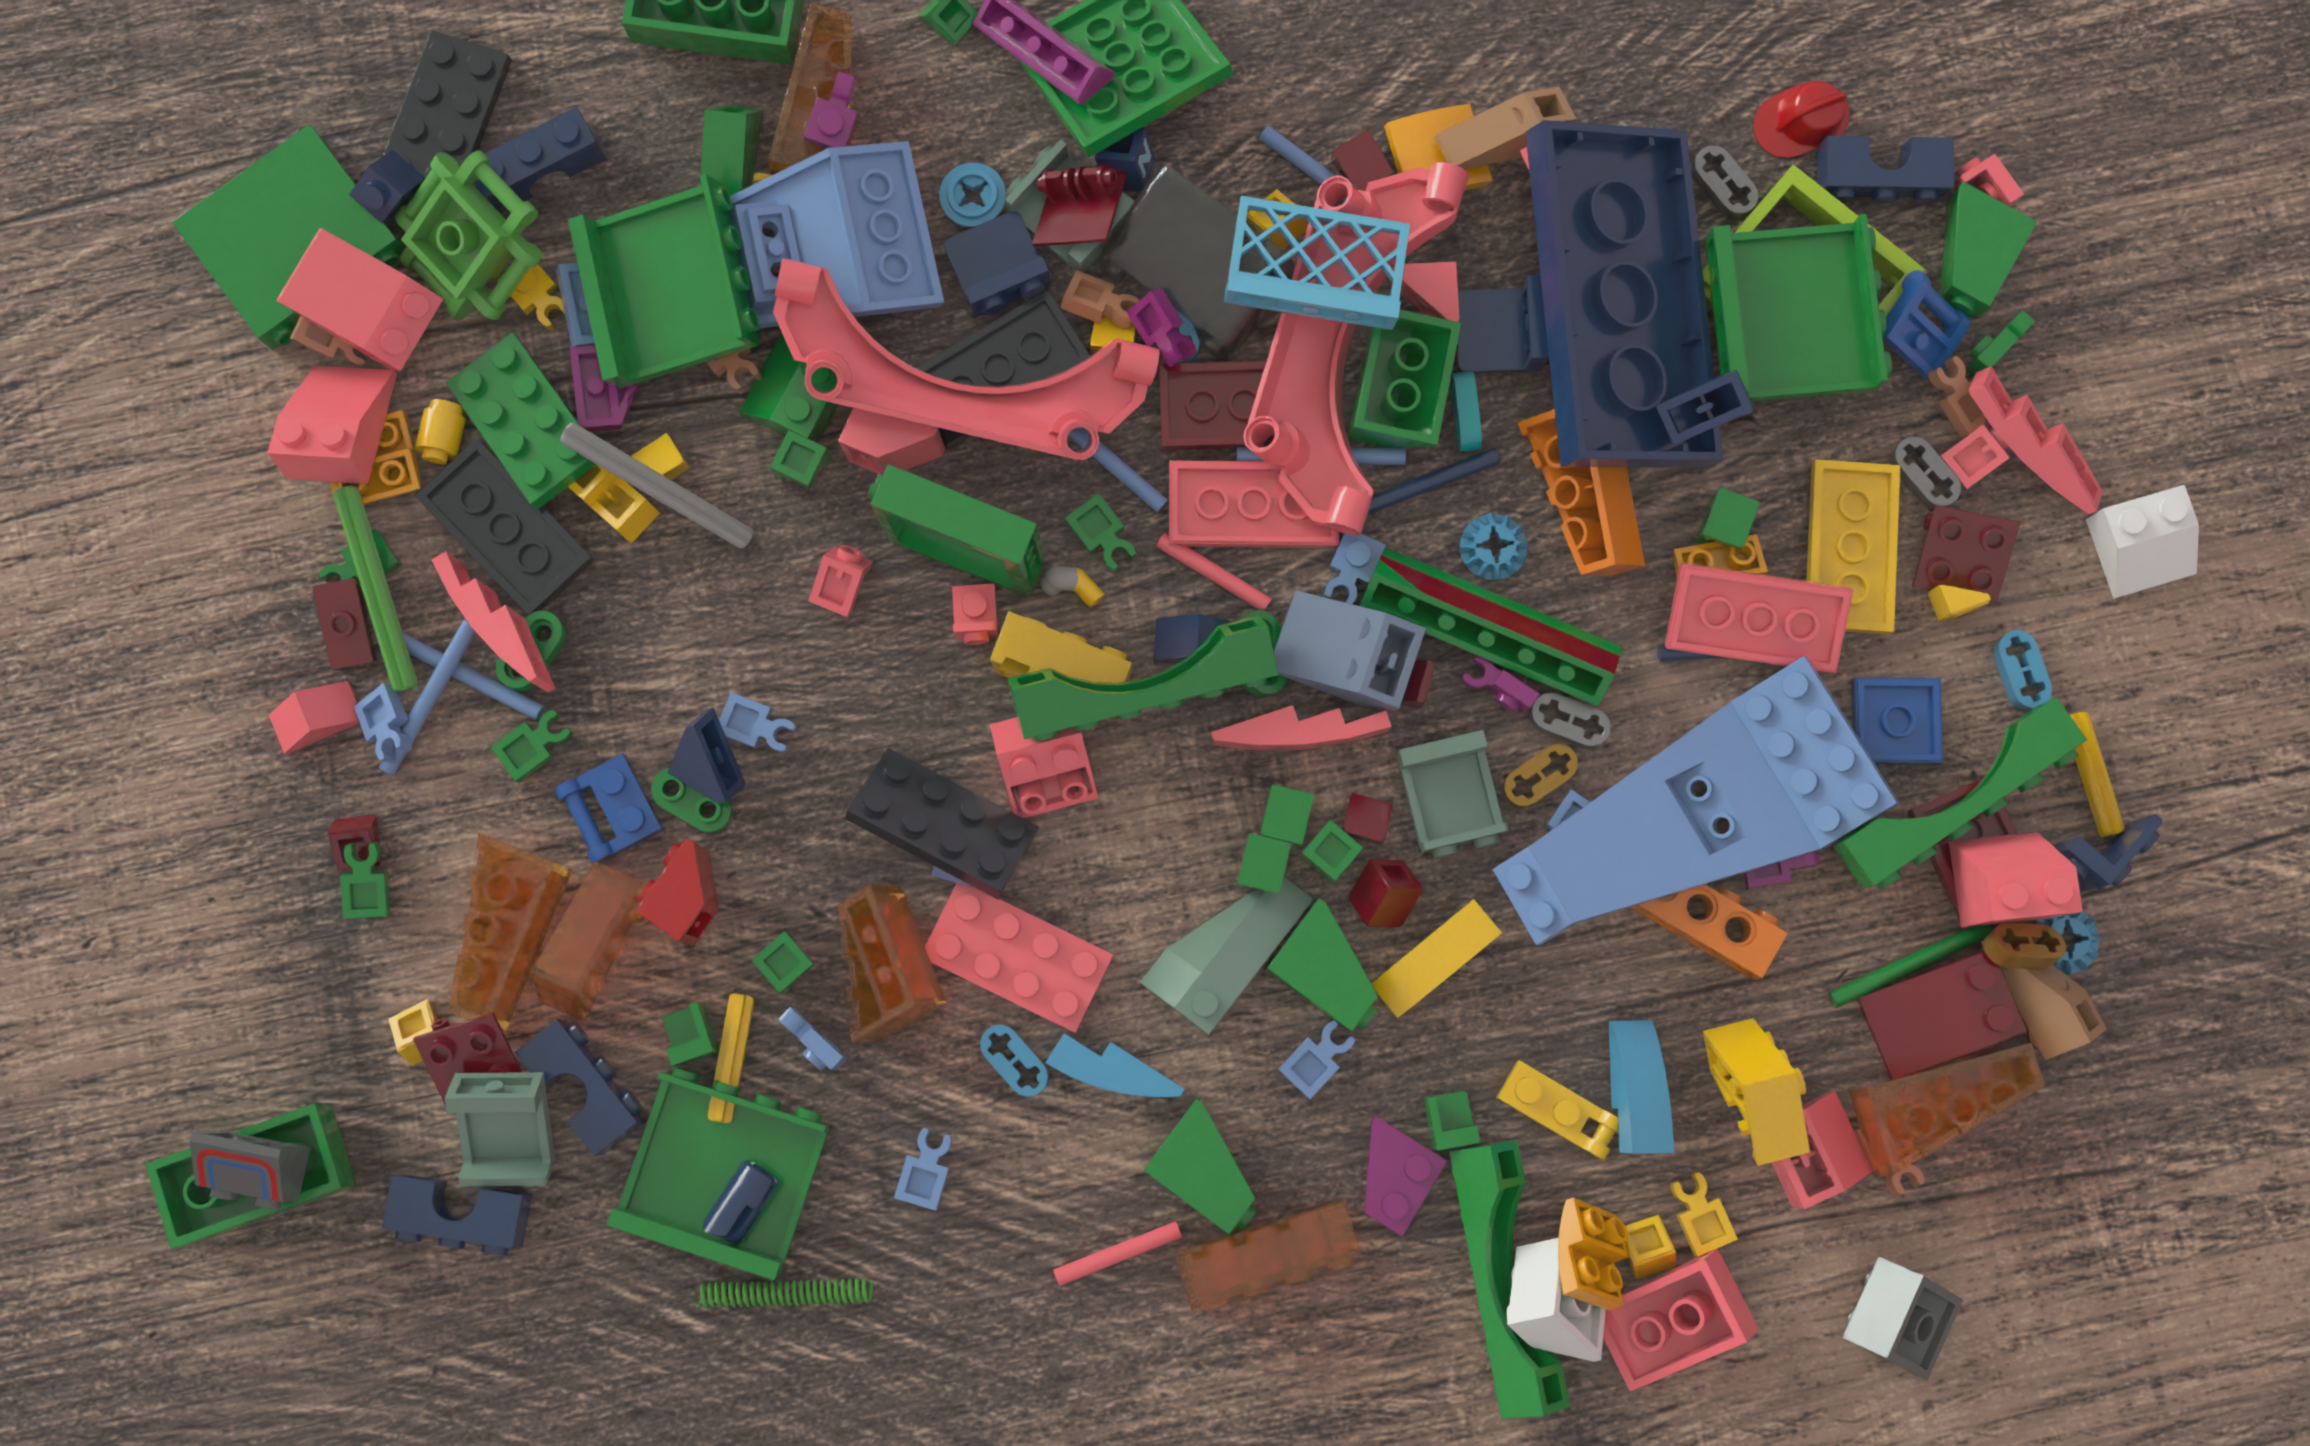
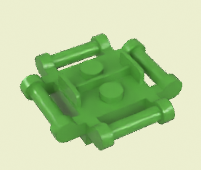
(462, 240)

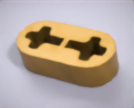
(1533, 768)
(2026, 955)

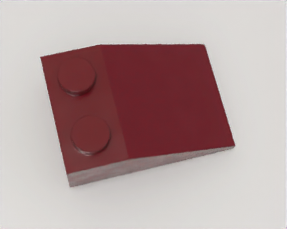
(1941, 1014)

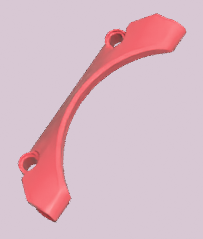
(1306, 362)
(1028, 415)

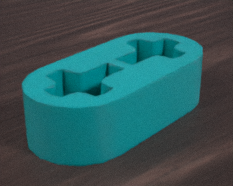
(1466, 411)

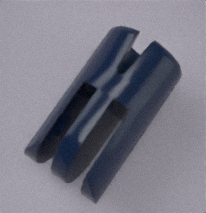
(740, 1203)

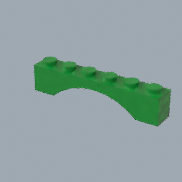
(1229, 657)
(2029, 746)
(1488, 1190)

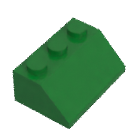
(1404, 382)
(782, 398)

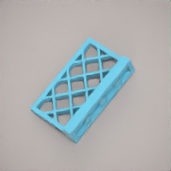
(1309, 298)

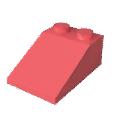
(359, 300)
(333, 424)
(1677, 1320)

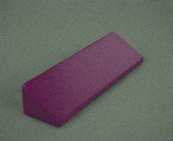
(1043, 48)

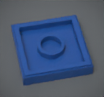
(1899, 719)

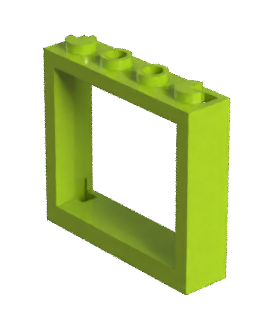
(1825, 209)

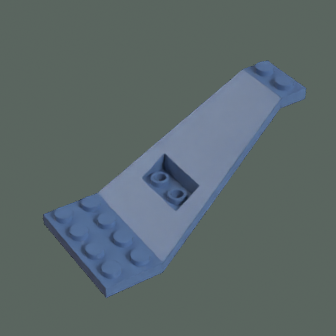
(836, 210)
(1773, 766)

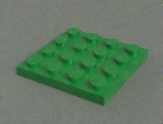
(1158, 64)

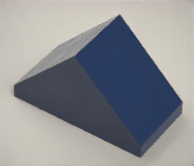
(1705, 406)
(1182, 635)
(706, 759)

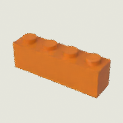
(1592, 504)

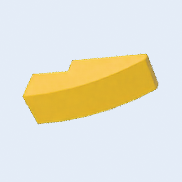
(615, 502)
(1435, 958)

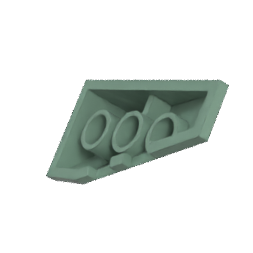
(1218, 959)

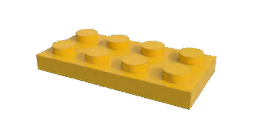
(1856, 537)

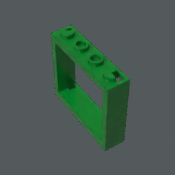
(958, 530)

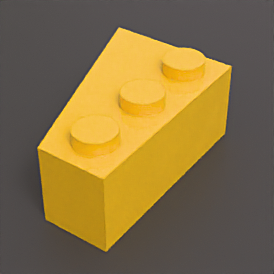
(1032, 646)
(1762, 1086)

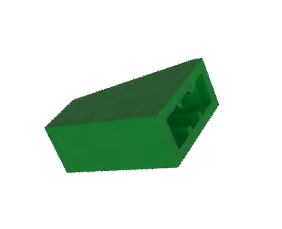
(731, 145)
(1979, 248)
(1325, 970)
(1202, 1171)

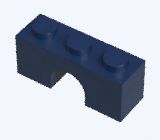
(551, 147)
(1849, 171)
(608, 1111)
(418, 1209)

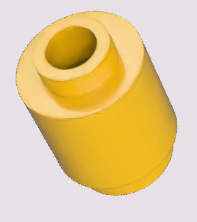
(440, 431)

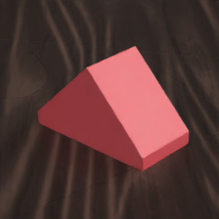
(1432, 289)
(314, 715)

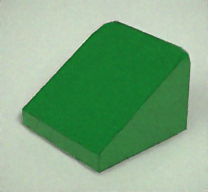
(949, 18)

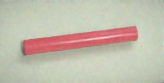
(1215, 573)
(1117, 1253)

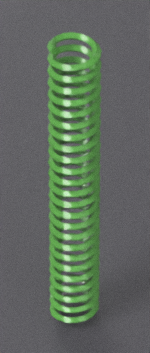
(808, 1299)

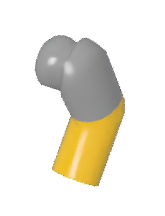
(1071, 579)

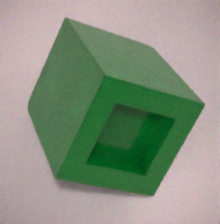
(799, 459)
(1728, 519)
(1287, 815)
(1331, 852)
(1263, 863)
(783, 962)
(690, 1035)
(1450, 1121)

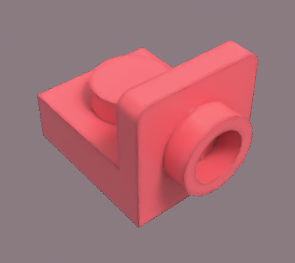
(1991, 178)
(1977, 455)
(840, 579)
(975, 613)

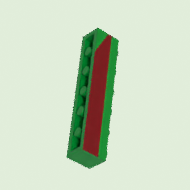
(1493, 626)

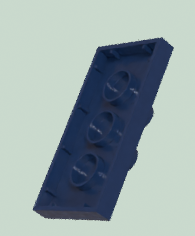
(1620, 290)

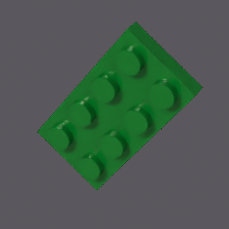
(521, 419)

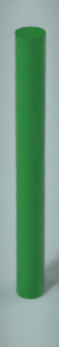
(1908, 965)

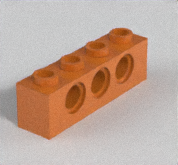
(1748, 956)

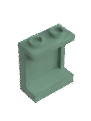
(1451, 794)
(502, 1128)

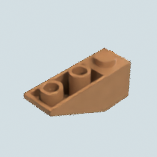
(1500, 131)
(2054, 1009)

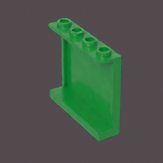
(264, 221)
(665, 285)
(1798, 309)
(690, 1160)

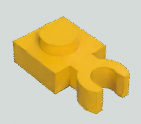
(536, 292)
(1704, 1221)

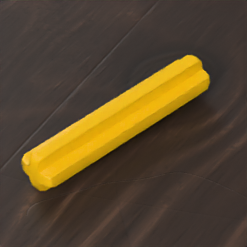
(2096, 780)
(731, 1053)

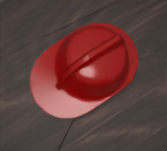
(1800, 119)

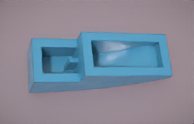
(1112, 1071)
(1640, 1088)

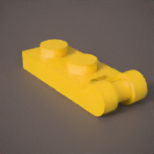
(1558, 1109)

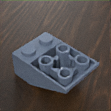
(1348, 651)

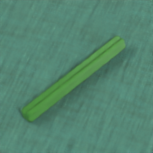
(375, 588)

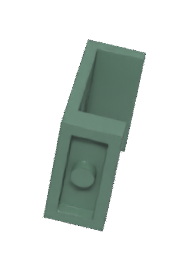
(1029, 203)

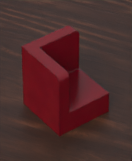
(1361, 161)
(1385, 893)

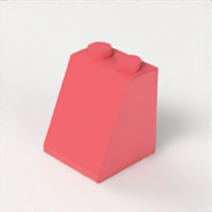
(2012, 880)

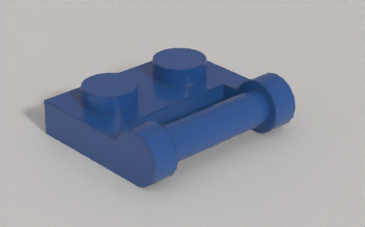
(1915, 335)
(622, 803)

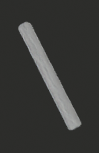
(656, 485)

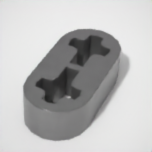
(1729, 175)
(1933, 467)
(1573, 711)

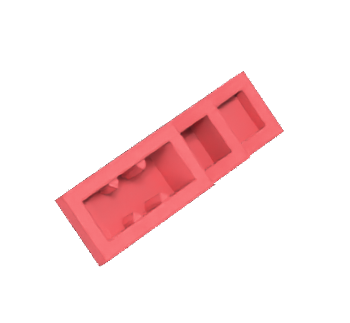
(2045, 451)
(498, 626)
(1284, 732)

